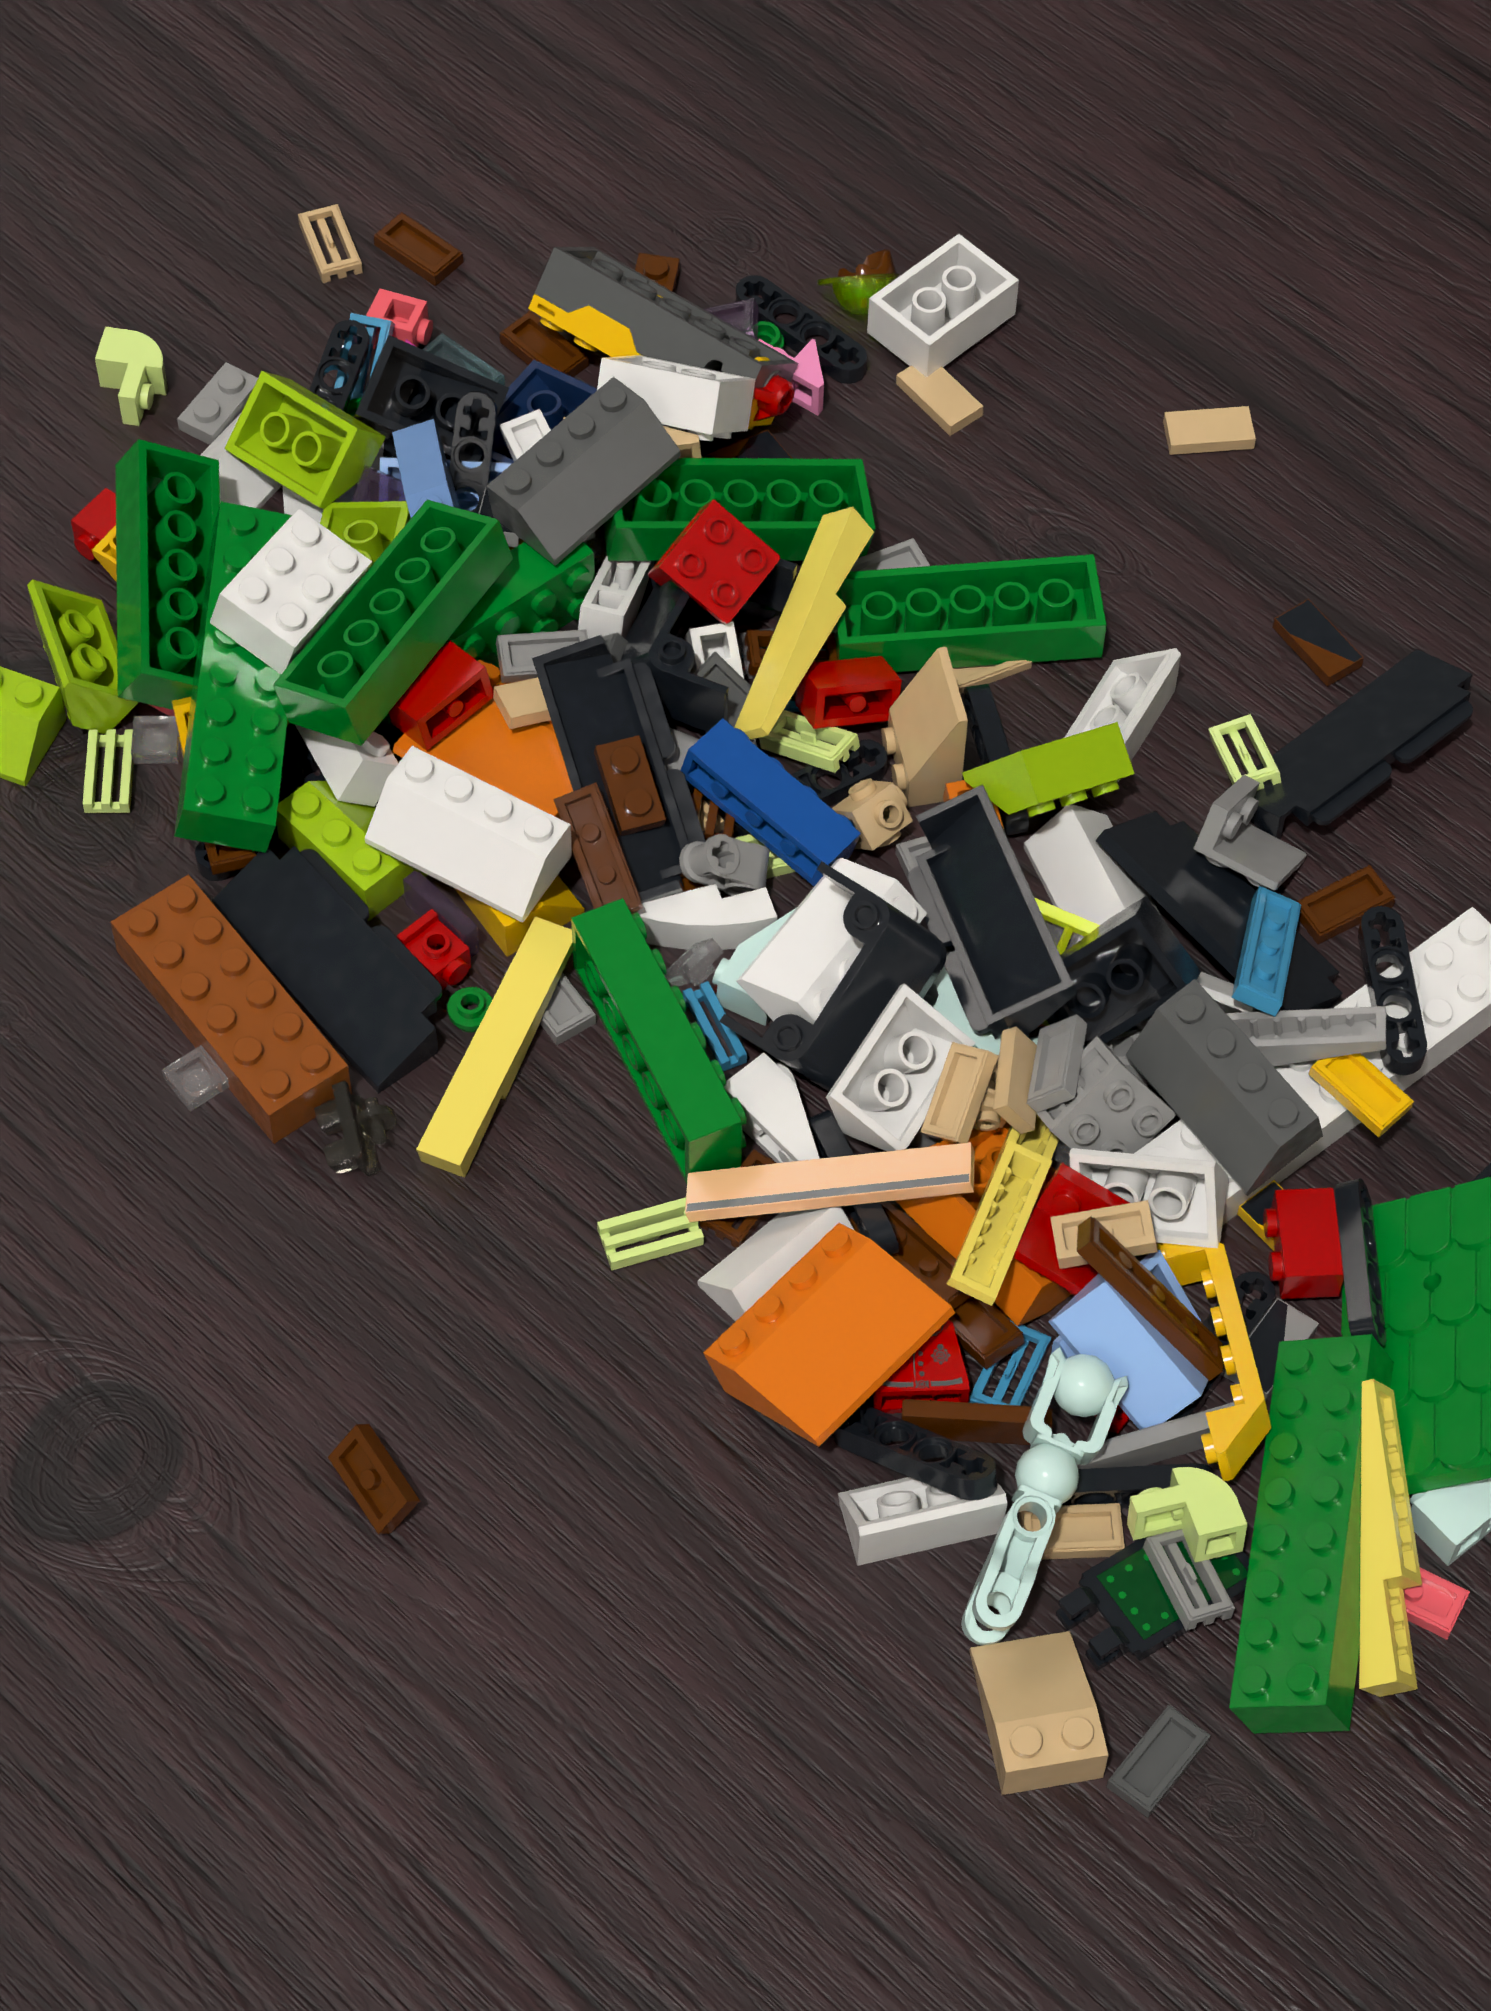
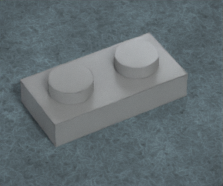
(217, 404)

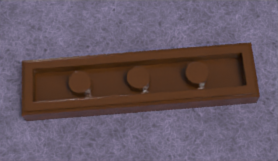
(1150, 1297)

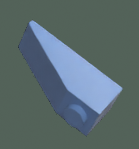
(423, 466)

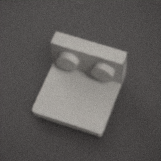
(1236, 844)
(1110, 1107)

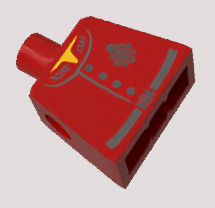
(931, 1374)

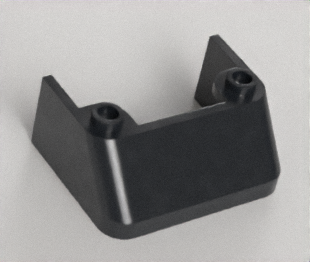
(658, 643)
(892, 955)

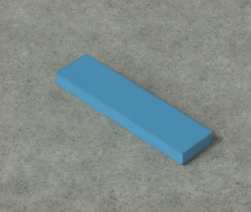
(1266, 951)

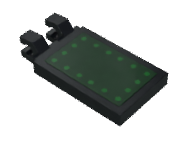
(1136, 1603)

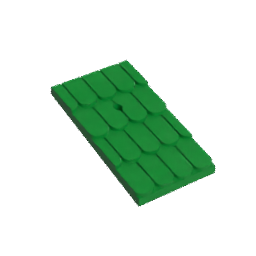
(1438, 1329)

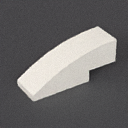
(703, 914)

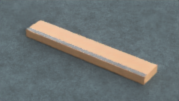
(830, 1182)

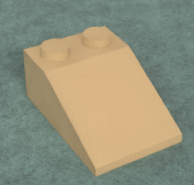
(927, 732)
(1039, 1713)

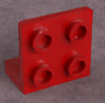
(716, 562)
(1064, 1194)

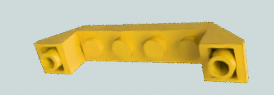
(1238, 1428)

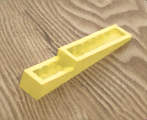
(805, 620)
(496, 1049)
(1003, 1212)
(1386, 1549)

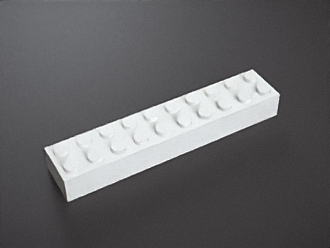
(1455, 1007)

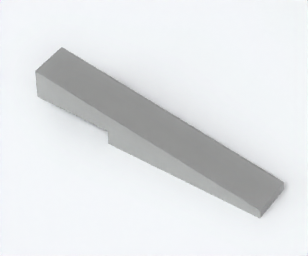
(1296, 1034)

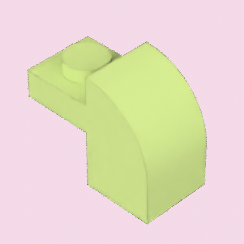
(133, 365)
(1196, 1504)

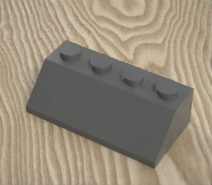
(582, 471)
(1223, 1088)

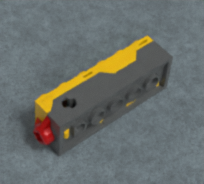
(631, 315)

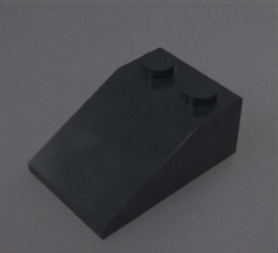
(418, 387)
(1124, 972)

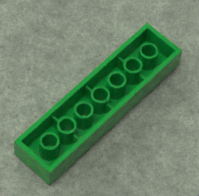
(234, 711)
(1304, 1561)

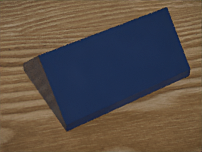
(537, 389)

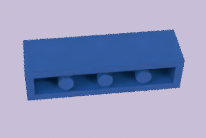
(768, 801)

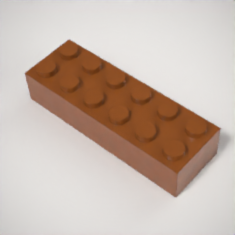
(230, 1006)

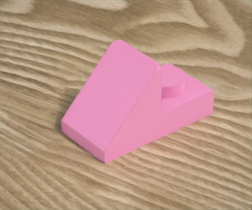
(807, 379)

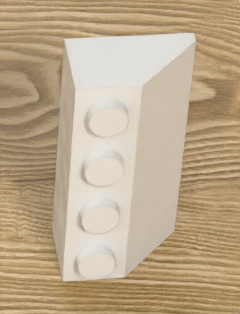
(469, 834)
(814, 949)

